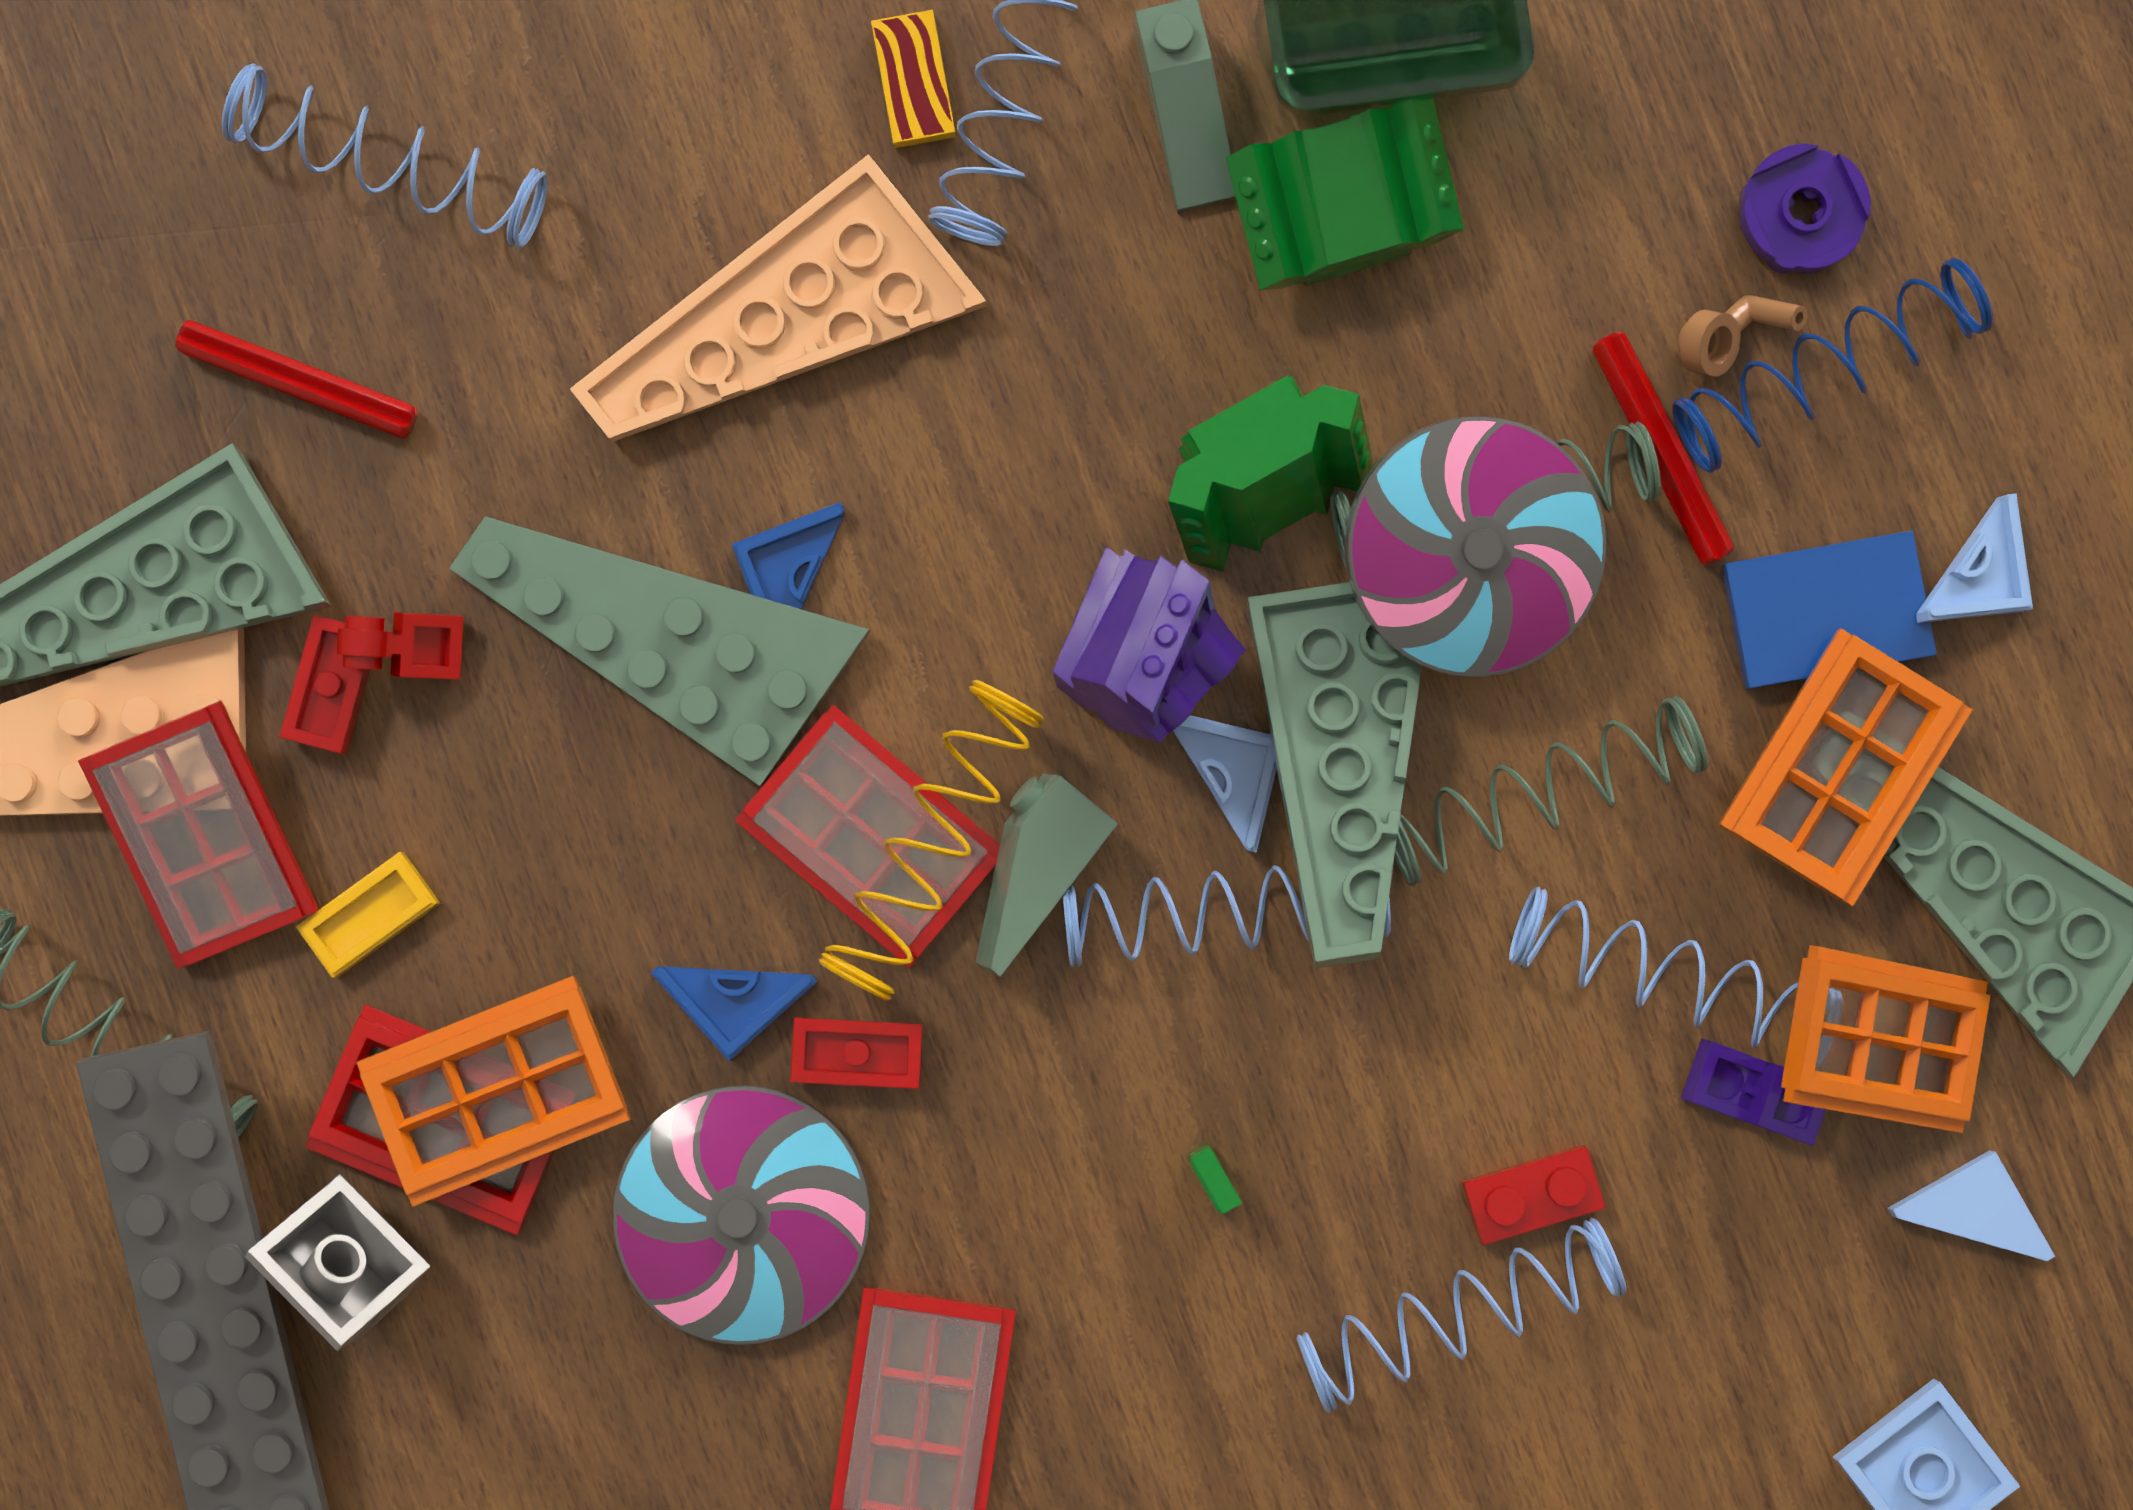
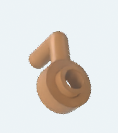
(1713, 338)

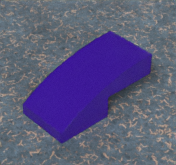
(1748, 1092)

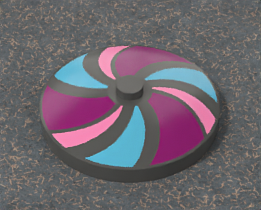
(1475, 546)
(741, 1214)

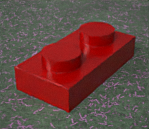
(324, 692)
(856, 1053)
(1533, 1194)

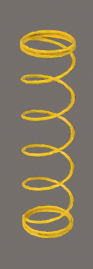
(991, 699)

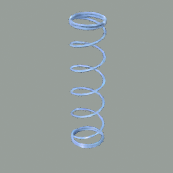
(250, 118)
(939, 214)
(1529, 926)
(1075, 937)
(1603, 1256)

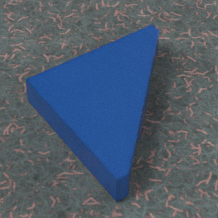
(788, 558)
(732, 1004)

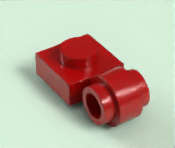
(418, 646)

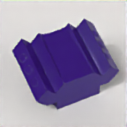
(1145, 645)

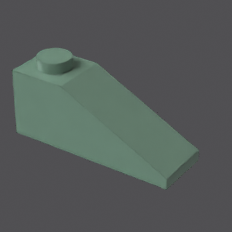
(1185, 102)
(1038, 859)

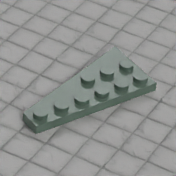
(159, 573)
(696, 653)
(1341, 748)
(2023, 911)

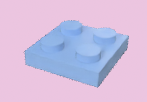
(1926, 1458)

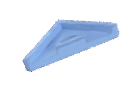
(1987, 572)
(1236, 769)
(1978, 1205)

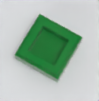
(1213, 1179)

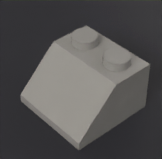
(339, 1263)

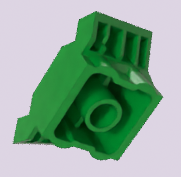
(1345, 195)
(1266, 467)

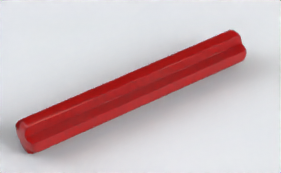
(296, 379)
(1676, 470)

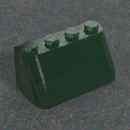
(1389, 51)

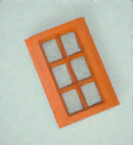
(1845, 767)
(1885, 1040)
(493, 1090)

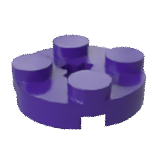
(1815, 174)

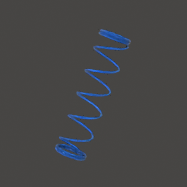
(1951, 298)

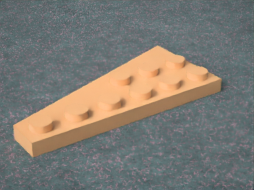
(810, 292)
(72, 719)

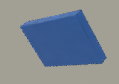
(1796, 601)

